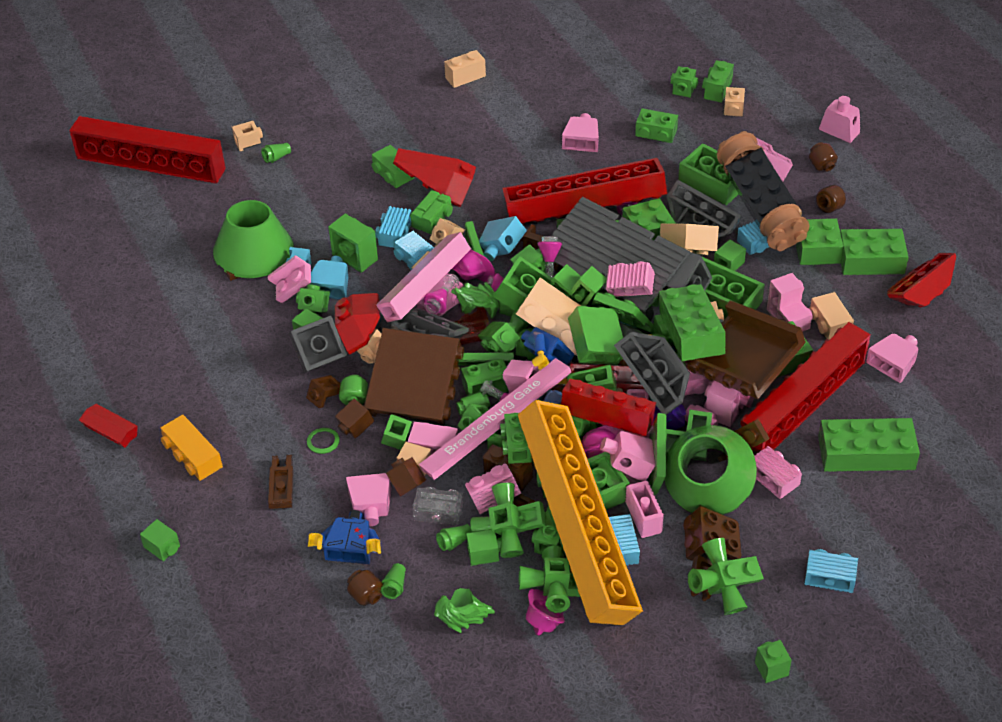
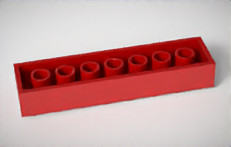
(148, 149)
(602, 186)
(810, 385)

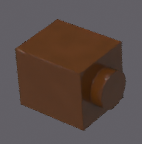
(354, 419)
(405, 475)

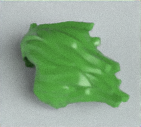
(479, 296)
(462, 610)

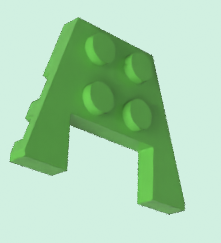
(626, 311)

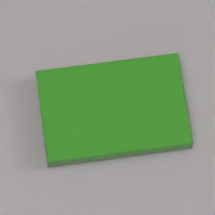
(658, 437)

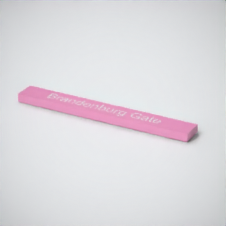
(490, 421)

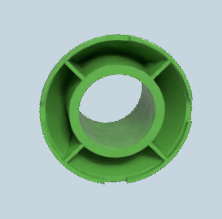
(251, 241)
(726, 492)

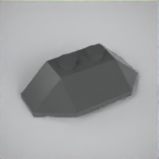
(694, 207)
(424, 322)
(656, 368)

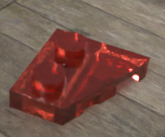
(476, 323)

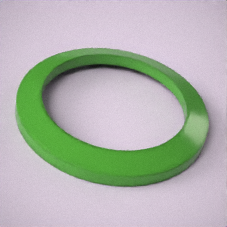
(326, 450)

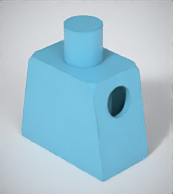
(501, 236)
(331, 277)

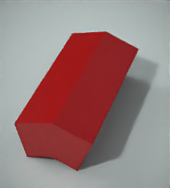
(109, 425)

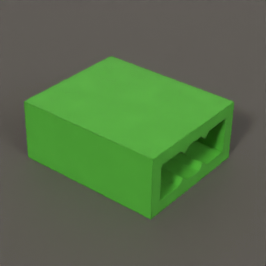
(595, 334)

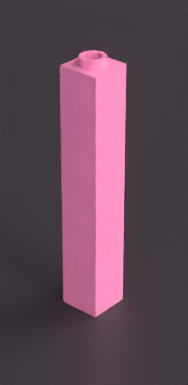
(423, 277)

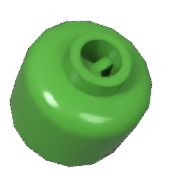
(353, 387)

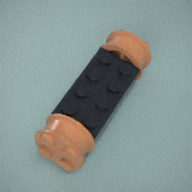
(762, 191)

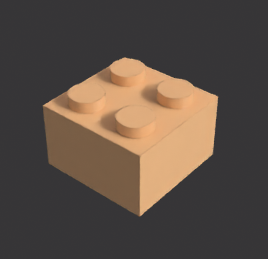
(691, 236)

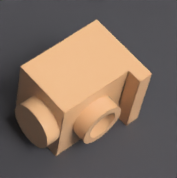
(246, 135)

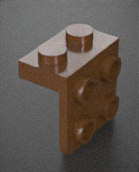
(708, 525)

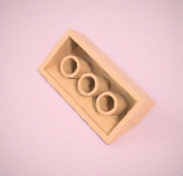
(549, 311)

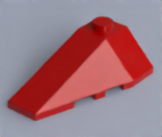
(440, 173)

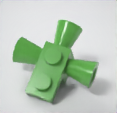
(509, 519)
(725, 576)
(555, 579)

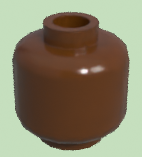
(823, 156)
(830, 198)
(364, 587)

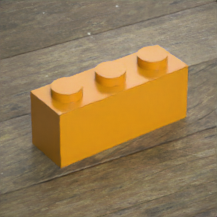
(190, 447)

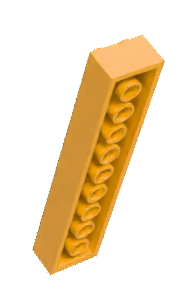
(579, 514)

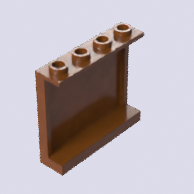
(754, 351)
(414, 375)

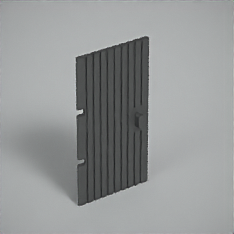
(596, 239)

